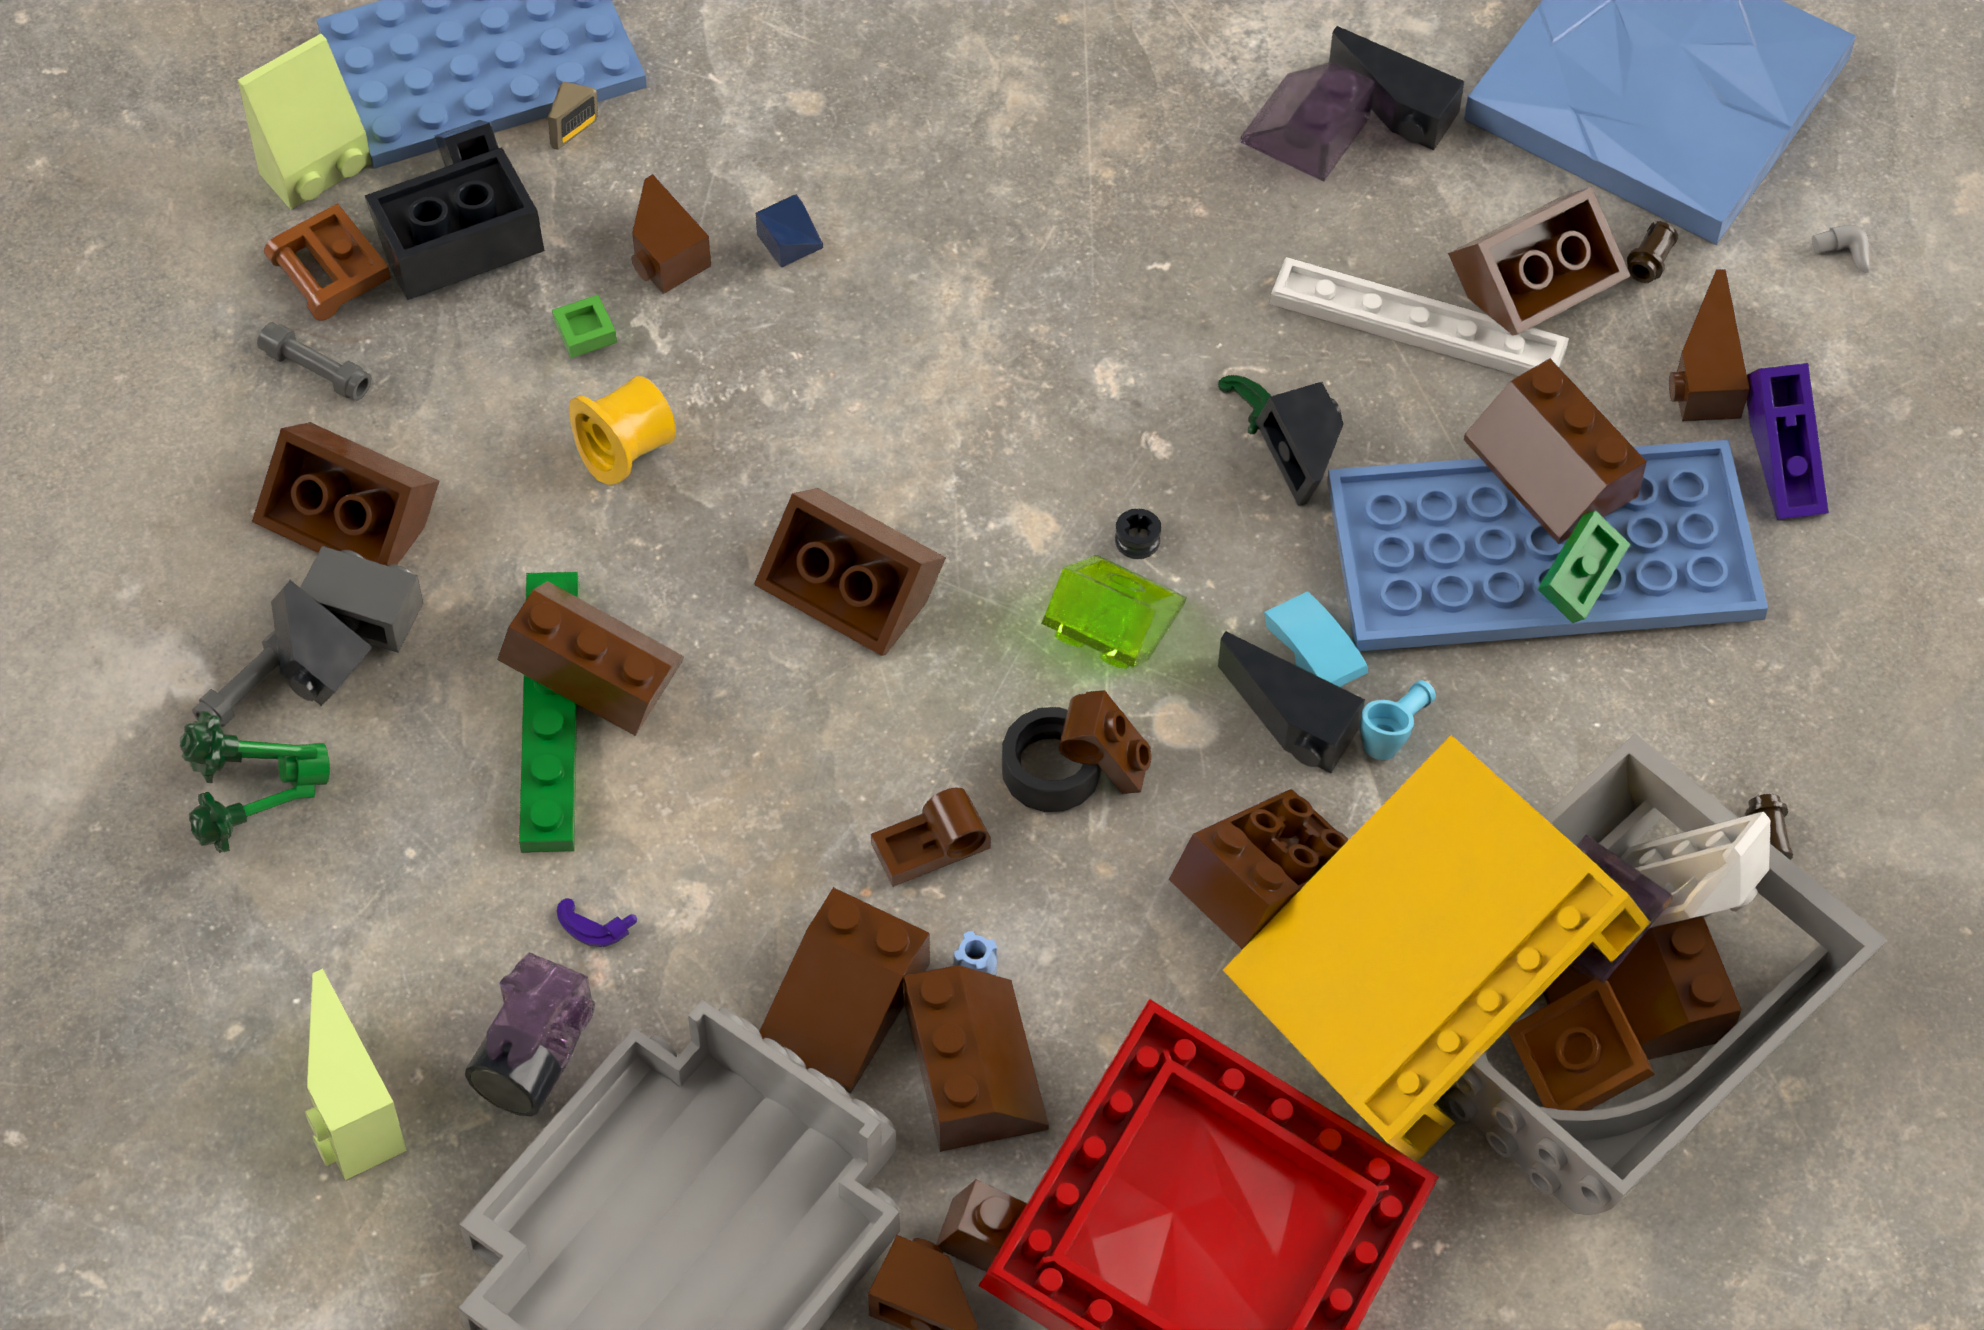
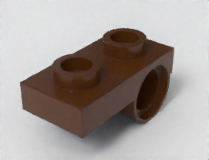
(1104, 736)
(936, 838)

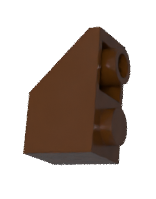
(978, 1223)

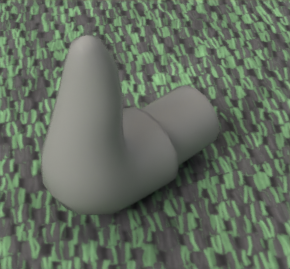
(1844, 237)

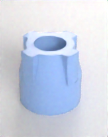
(977, 946)

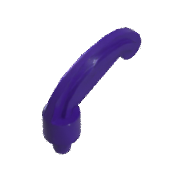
(591, 932)

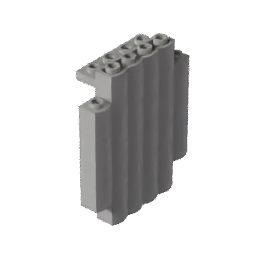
(687, 1195)

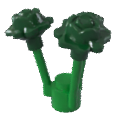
(210, 749)

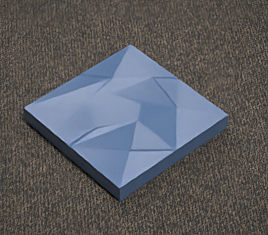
(1662, 97)

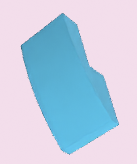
(1316, 640)

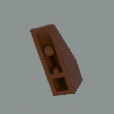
(1711, 368)

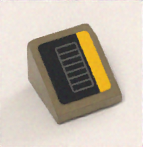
(571, 113)

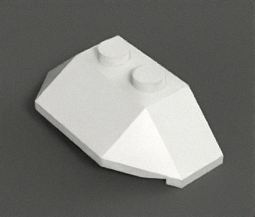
(1706, 866)

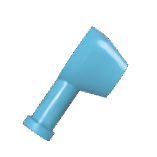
(1388, 724)

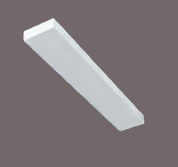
(1412, 319)

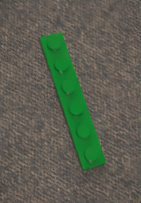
(548, 753)

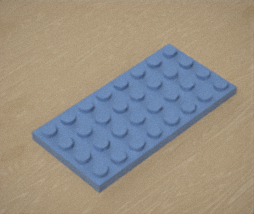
(1459, 559)

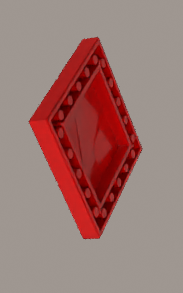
(1206, 1201)

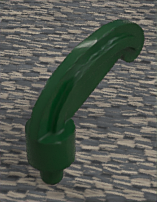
(1251, 392)

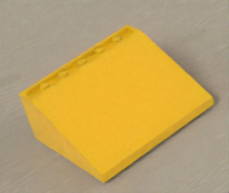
(1429, 942)

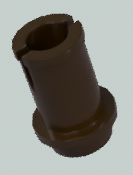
(1647, 260)
(1776, 811)

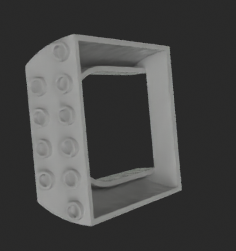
(1602, 1154)

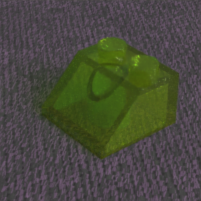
(1111, 611)

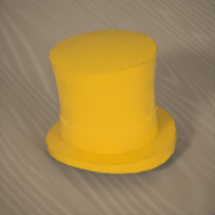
(620, 428)

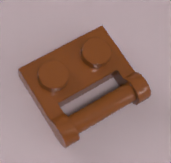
(340, 252)

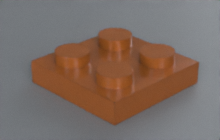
(1580, 1049)

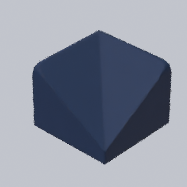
(787, 230)

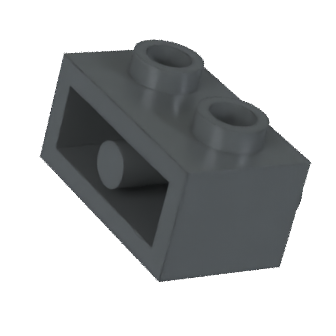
(366, 595)

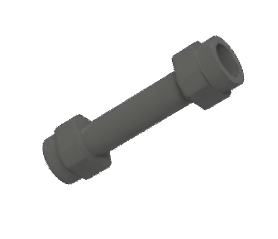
(347, 379)
(224, 701)

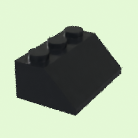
(455, 223)

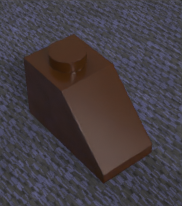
(667, 239)
(919, 1289)

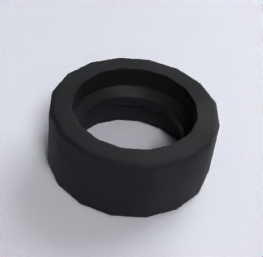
(1034, 791)

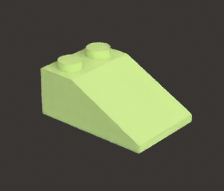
(303, 123)
(351, 1106)

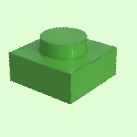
(584, 326)

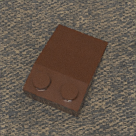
(845, 986)
(1669, 989)

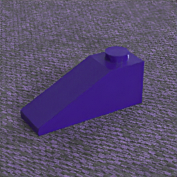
(1787, 439)

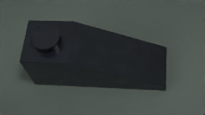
(1407, 93)
(1298, 708)

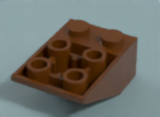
(1255, 863)

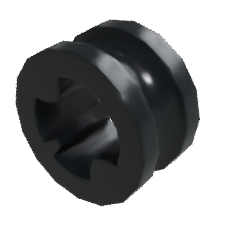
(1134, 546)

